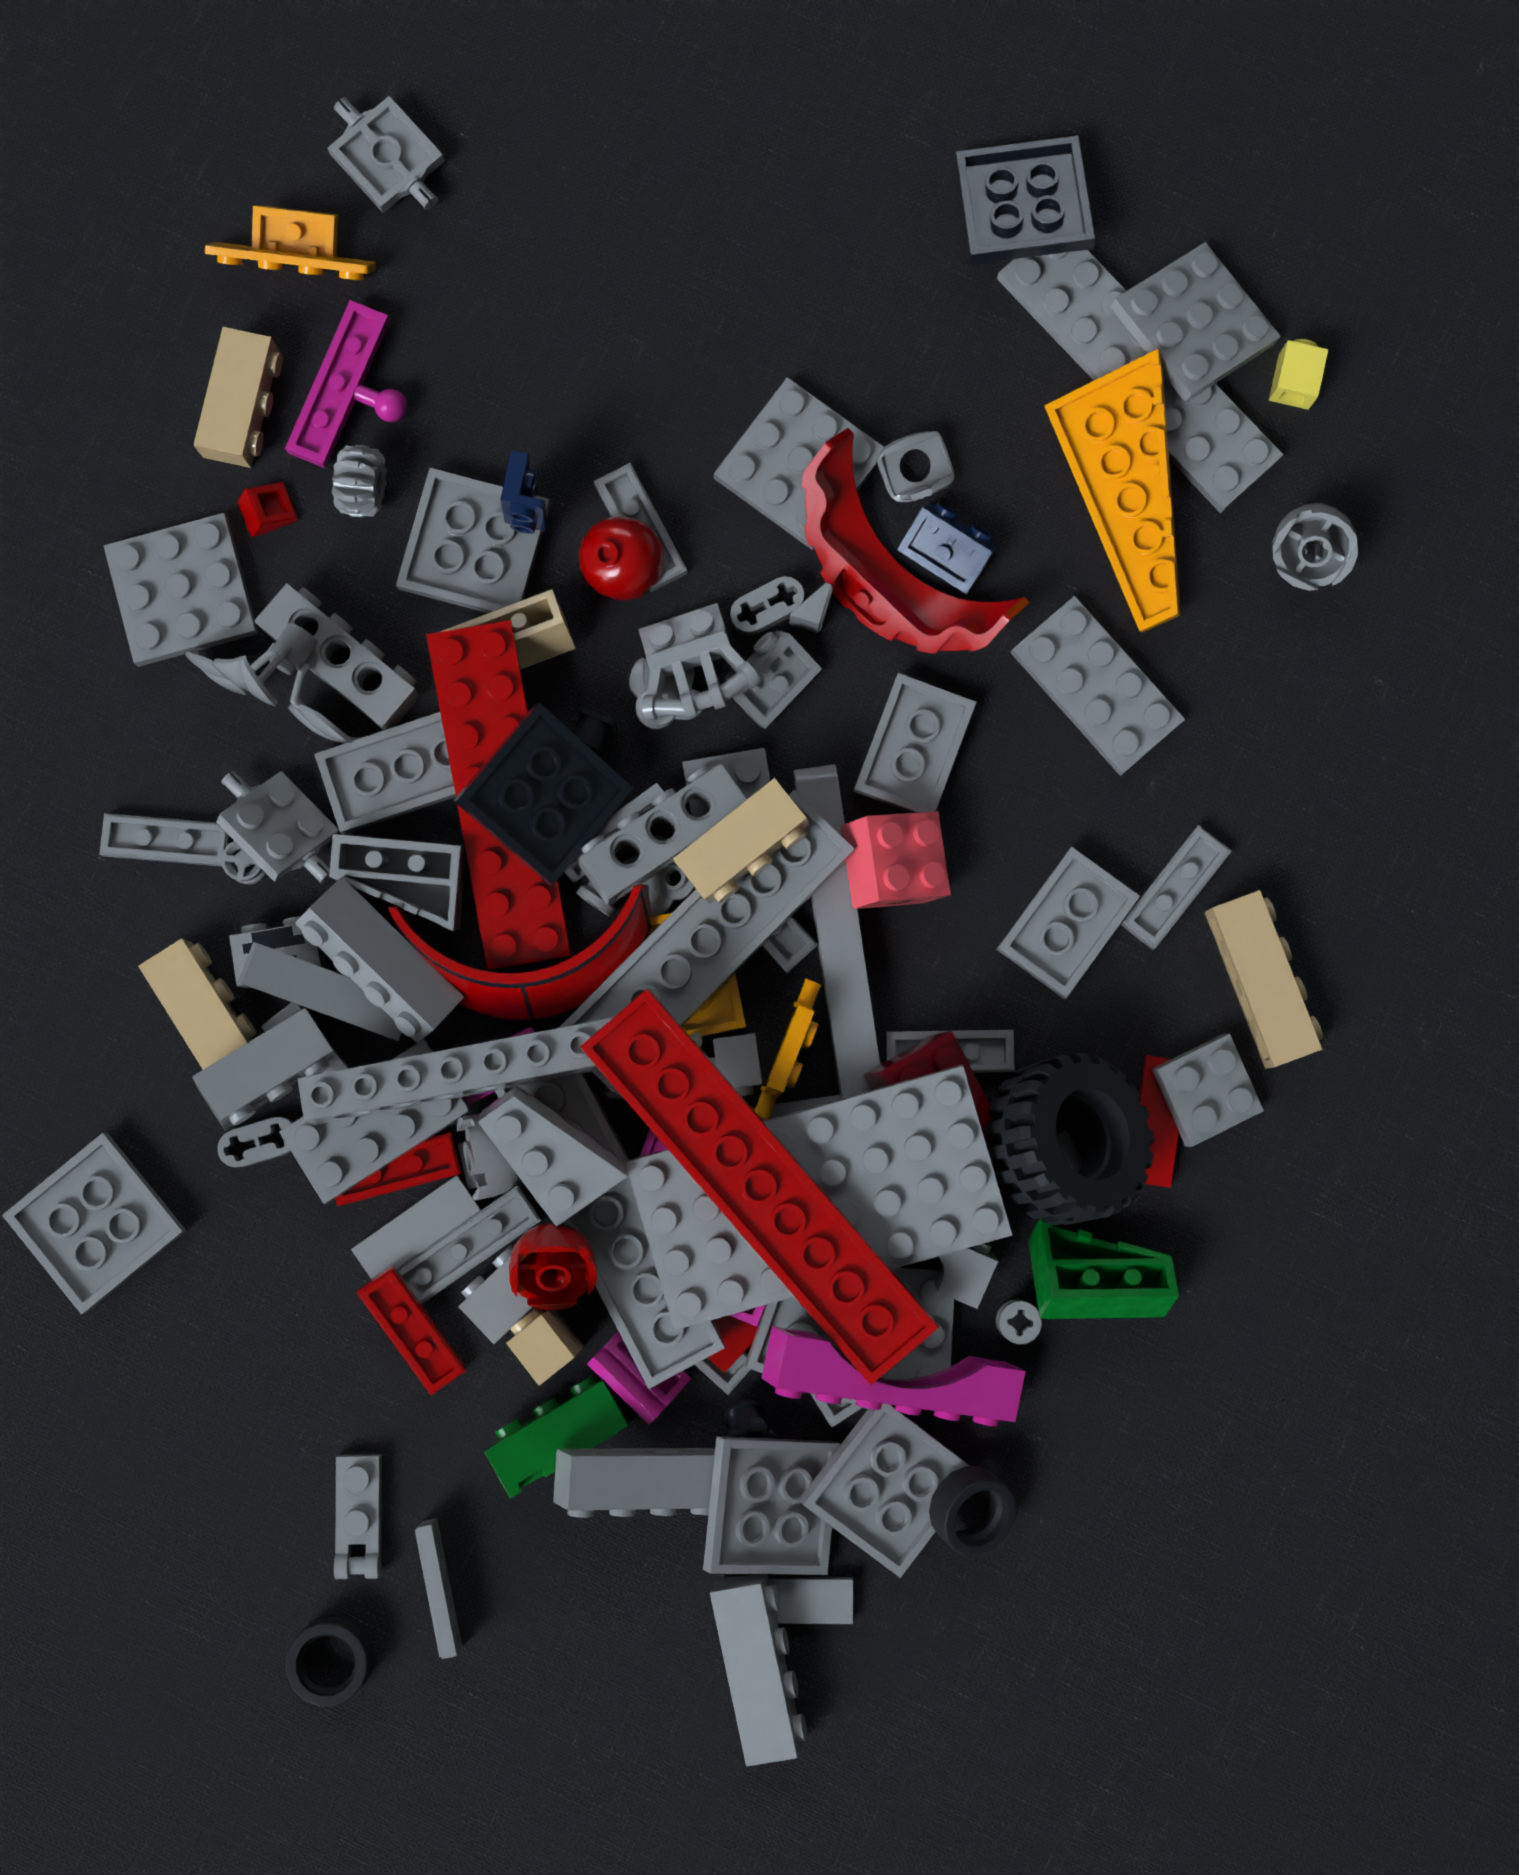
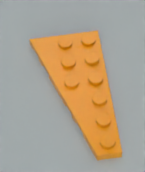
(1121, 464)

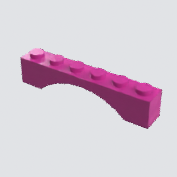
(973, 1387)

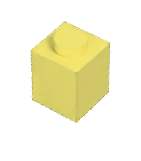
(1298, 373)

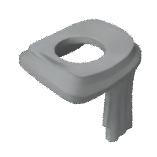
(940, 473)

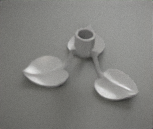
(286, 655)

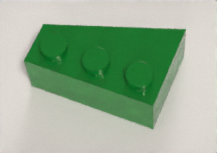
(1098, 1278)
(578, 1422)

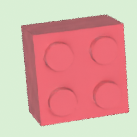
(896, 860)

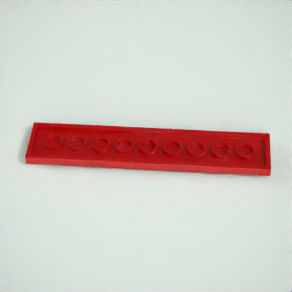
(759, 1186)

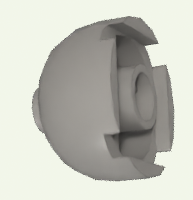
(1314, 546)
(482, 1161)

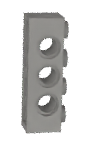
(382, 706)
(617, 879)

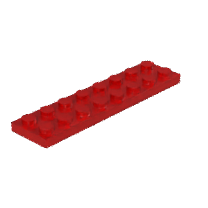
(479, 707)

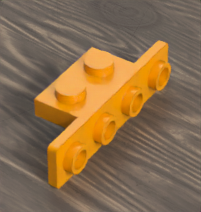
(293, 239)

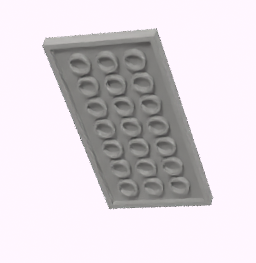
(893, 1160)

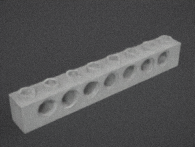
(447, 1074)

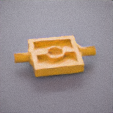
(798, 1035)

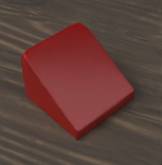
(266, 508)

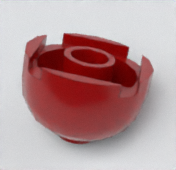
(621, 558)
(552, 1267)

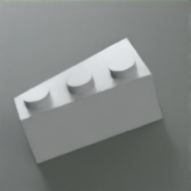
(407, 873)
(264, 1069)
(549, 1155)

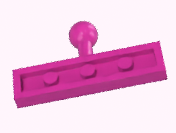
(341, 384)

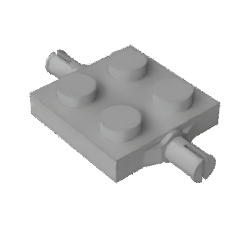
(386, 154)
(277, 826)

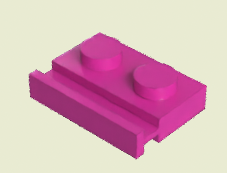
(620, 1372)

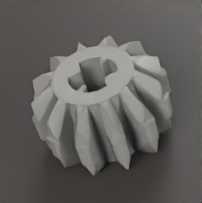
(359, 481)

